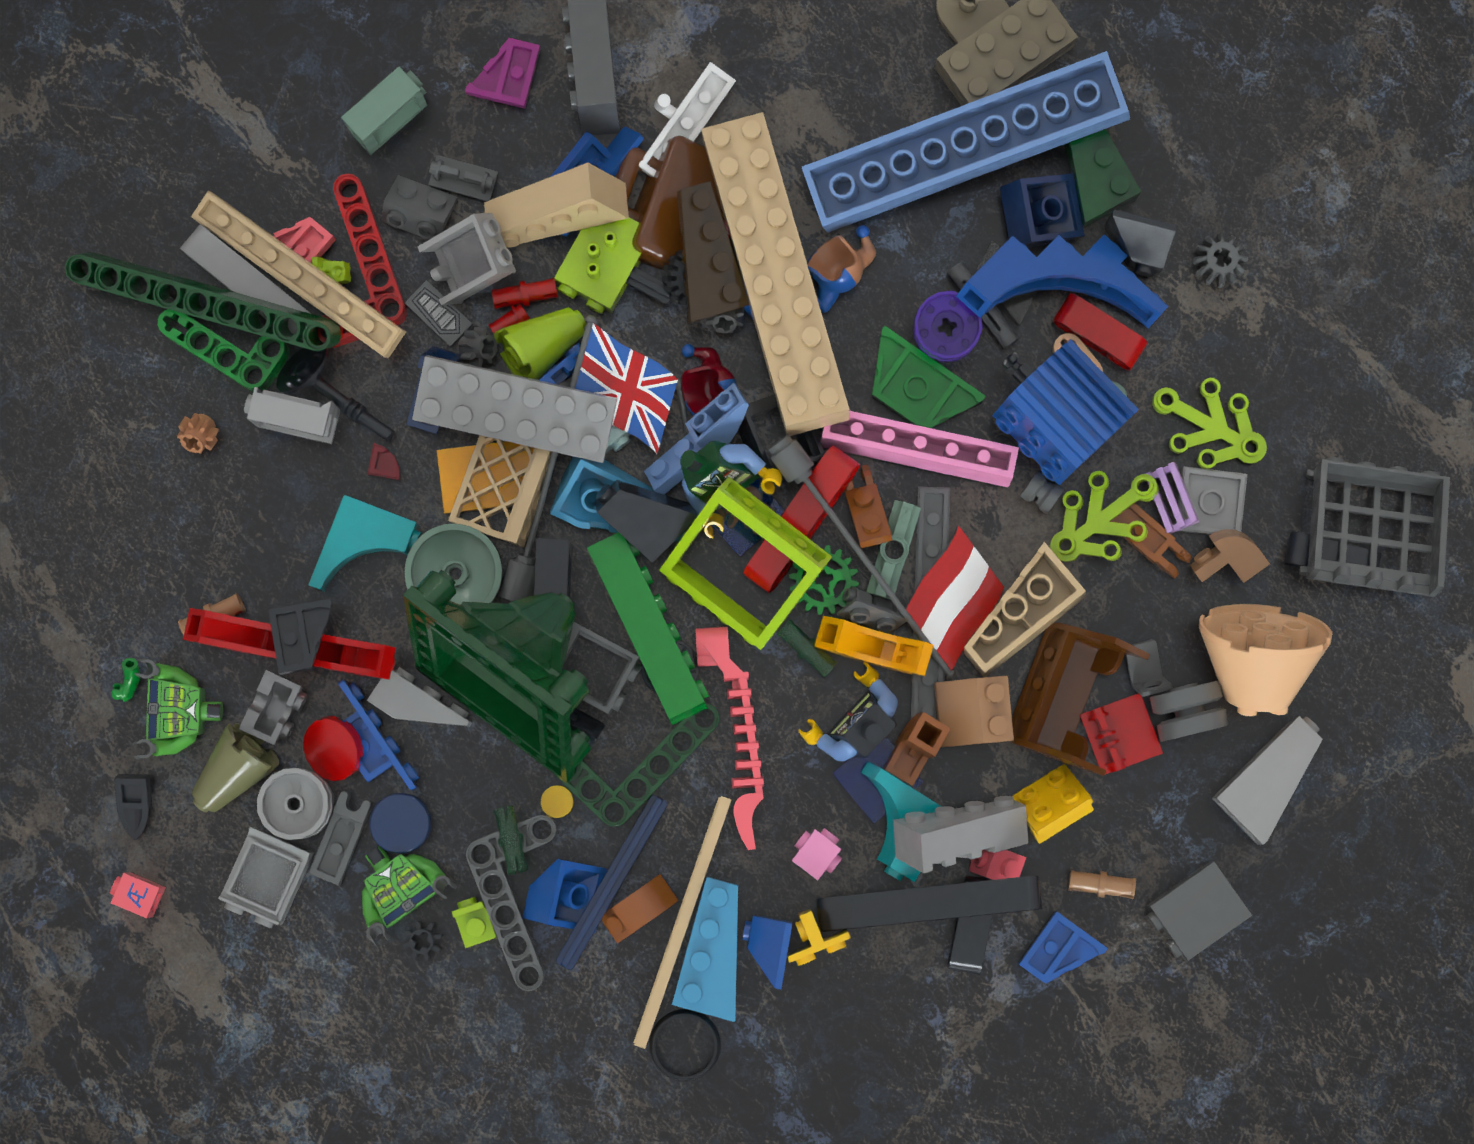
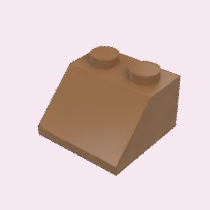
(975, 710)

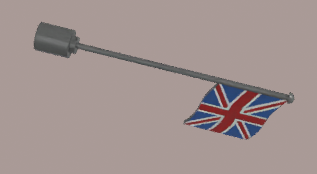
(641, 410)

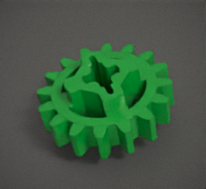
(838, 576)

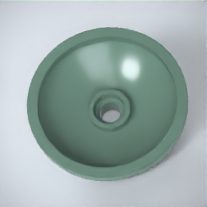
(461, 548)

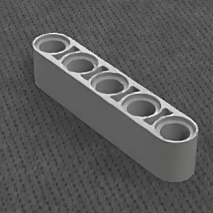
(235, 271)

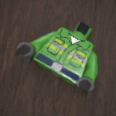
(174, 710)
(398, 889)

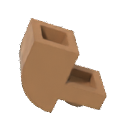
(1231, 548)

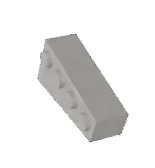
(959, 832)

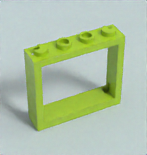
(772, 529)

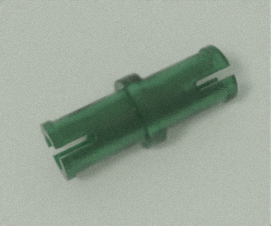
(805, 647)
(510, 840)

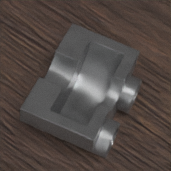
(273, 708)

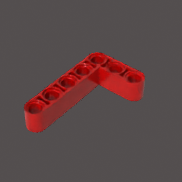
(369, 266)

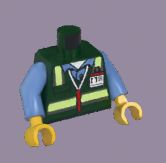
(713, 465)

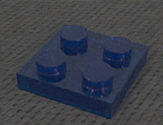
(861, 787)

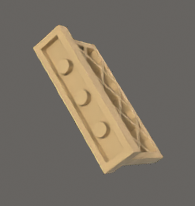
(523, 505)

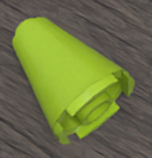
(540, 341)

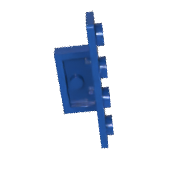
(592, 151)
(378, 751)

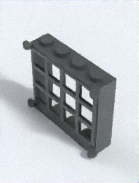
(1392, 478)

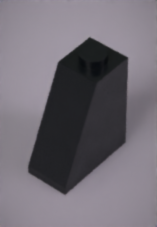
(644, 516)

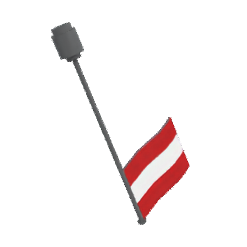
(949, 598)

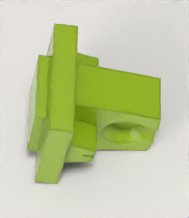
(335, 269)

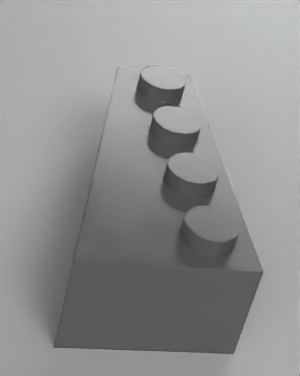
(591, 66)

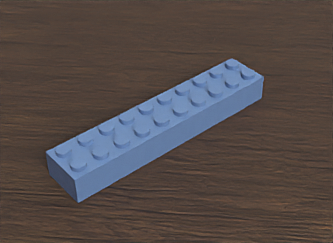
(966, 142)

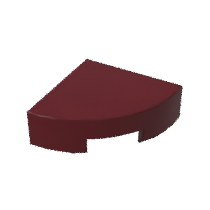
(383, 464)

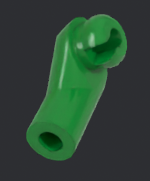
(127, 689)

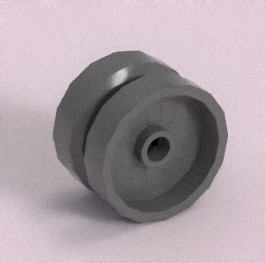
(1189, 710)

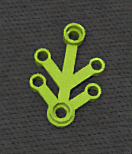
(1214, 426)
(1099, 520)

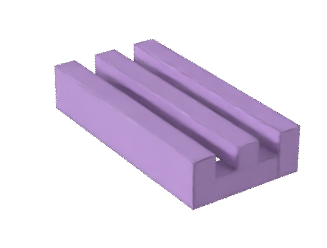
(1181, 523)

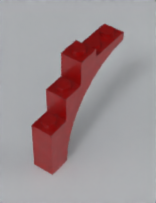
(257, 639)

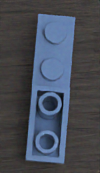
(714, 422)

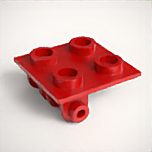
(1121, 733)

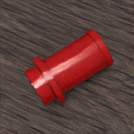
(512, 317)

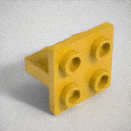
(1054, 803)
(809, 931)

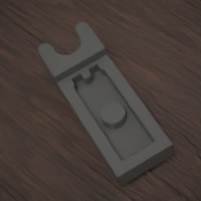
(340, 839)

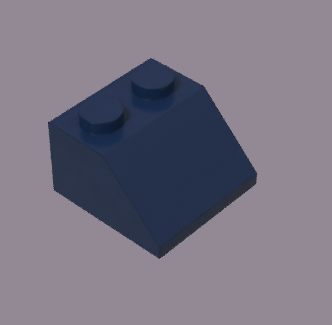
(1042, 209)

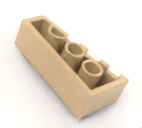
(560, 205)
(1027, 609)

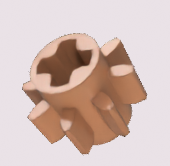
(197, 433)

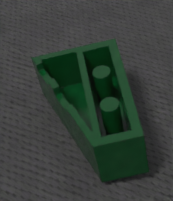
(1099, 176)

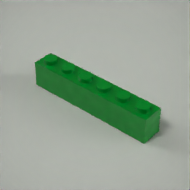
(647, 628)

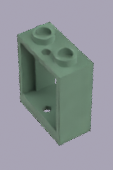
(385, 109)

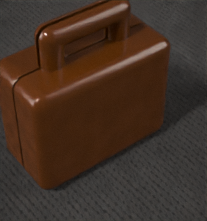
(656, 209)

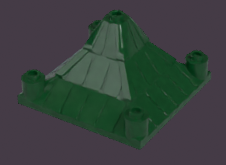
(504, 665)

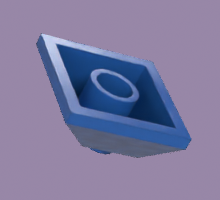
(562, 893)
(769, 945)

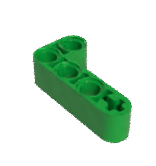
(219, 346)

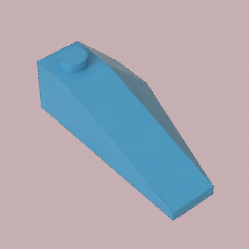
(579, 488)

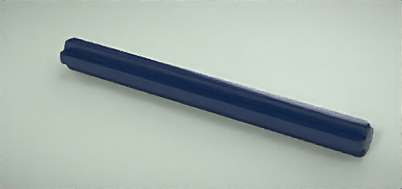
(611, 882)

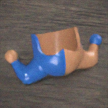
(839, 266)

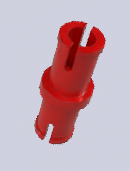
(524, 293)

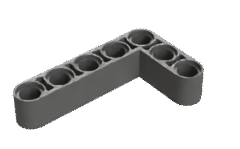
(507, 897)

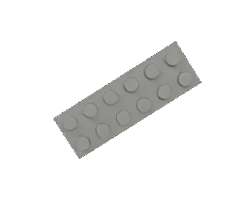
(514, 408)

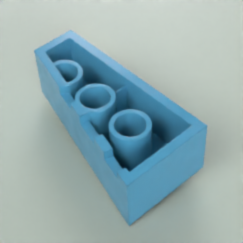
(710, 961)

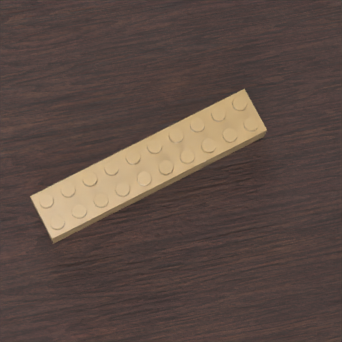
(775, 275)

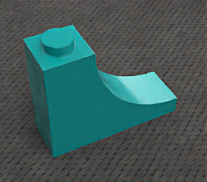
(360, 531)
(898, 801)

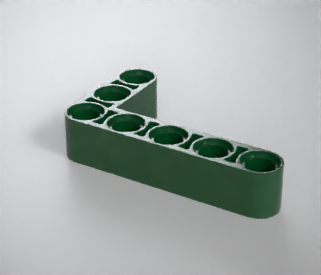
(643, 771)

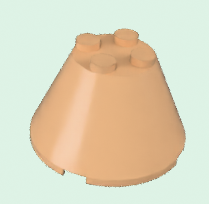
(1262, 654)

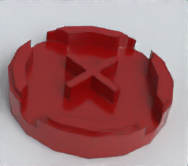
(333, 748)

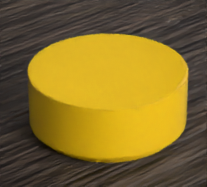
(557, 801)

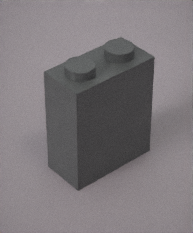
(1197, 911)

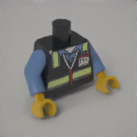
(862, 726)

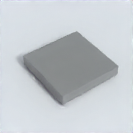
(1216, 499)

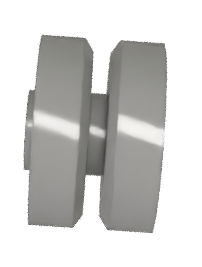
(282, 818)

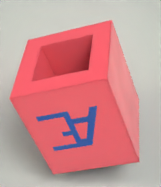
(136, 894)

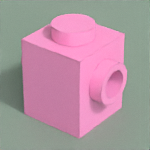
(817, 852)

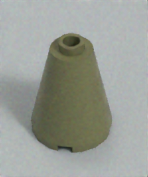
(232, 769)

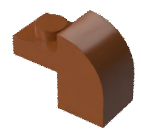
(914, 746)
(639, 908)

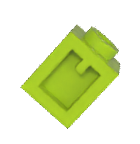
(473, 922)

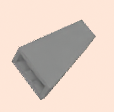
(1267, 782)

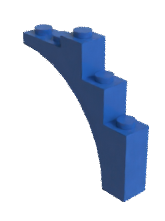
(1060, 267)

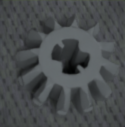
(1208, 260)

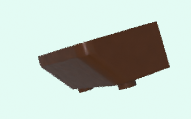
(1060, 689)

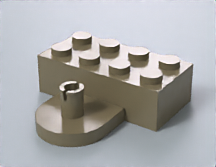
(998, 44)

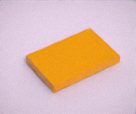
(454, 464)

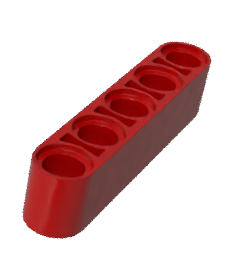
(805, 514)

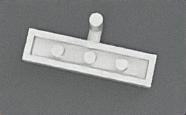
(691, 113)

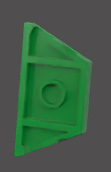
(918, 385)

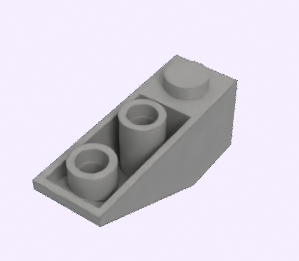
(408, 702)

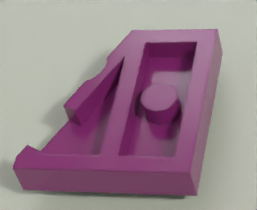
(507, 75)

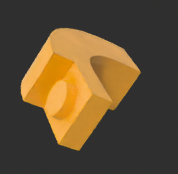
(873, 646)

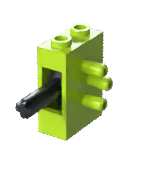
(604, 265)

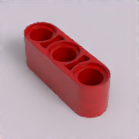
(1100, 331)

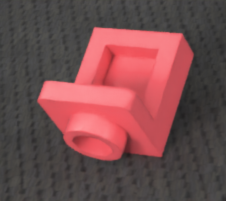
(998, 865)

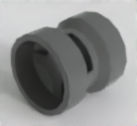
(1042, 492)

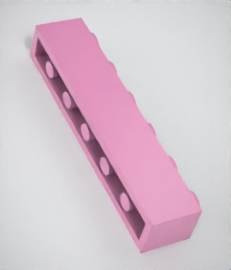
(923, 448)

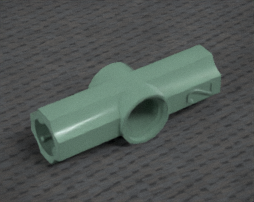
(902, 526)

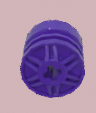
(929, 318)

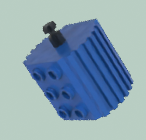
(1062, 410)

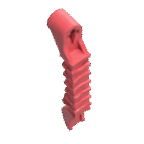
(713, 650)

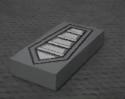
(442, 319)

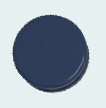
(400, 823)

